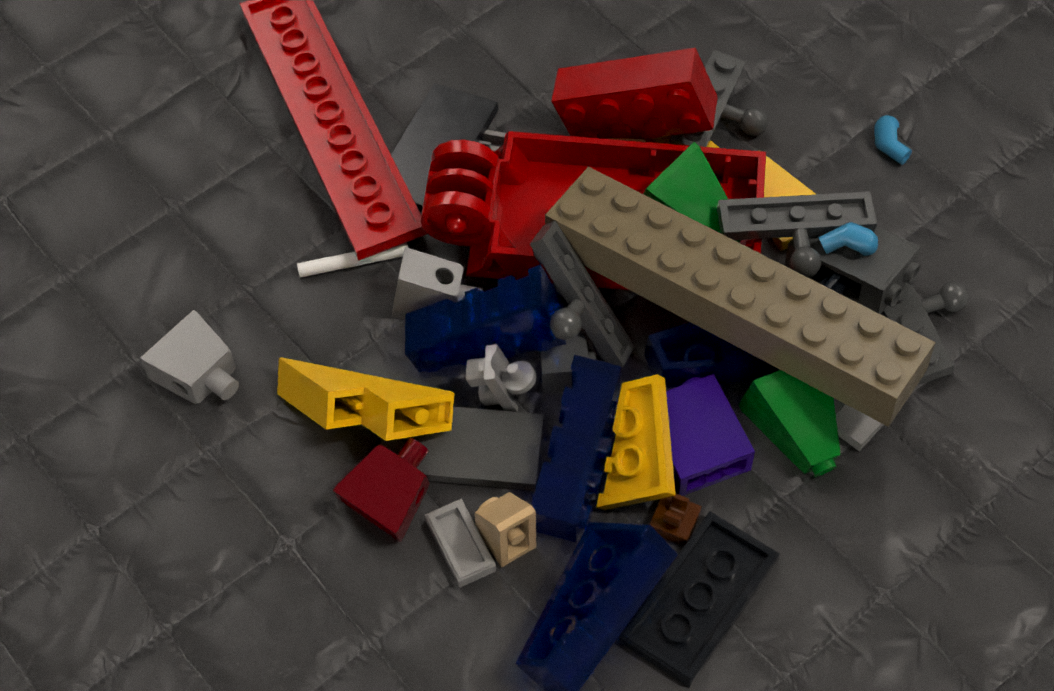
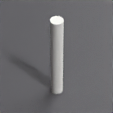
(346, 261)

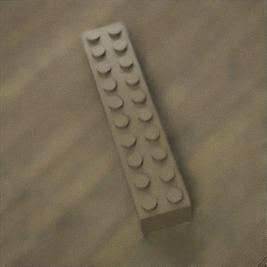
(743, 296)

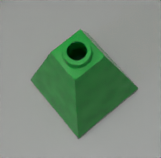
(690, 188)
(795, 420)

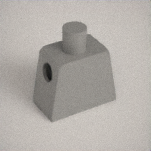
(425, 281)
(192, 361)

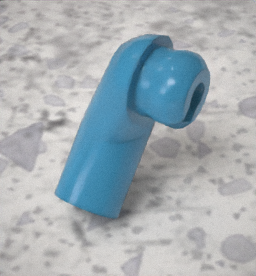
(886, 139)
(852, 236)

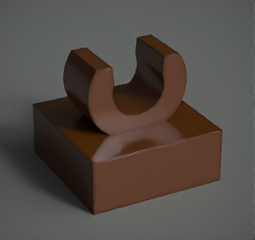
(676, 518)

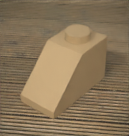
(507, 527)

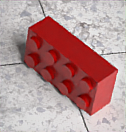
(636, 97)

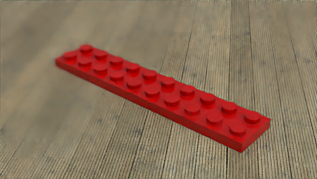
(334, 125)

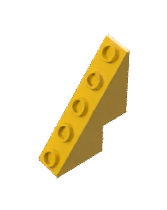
(352, 398)

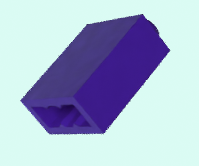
(705, 436)

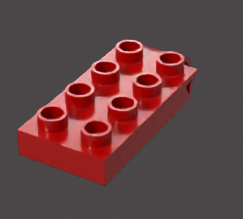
(502, 195)

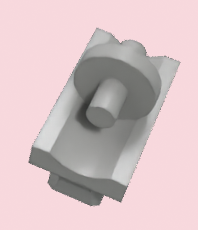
(499, 379)

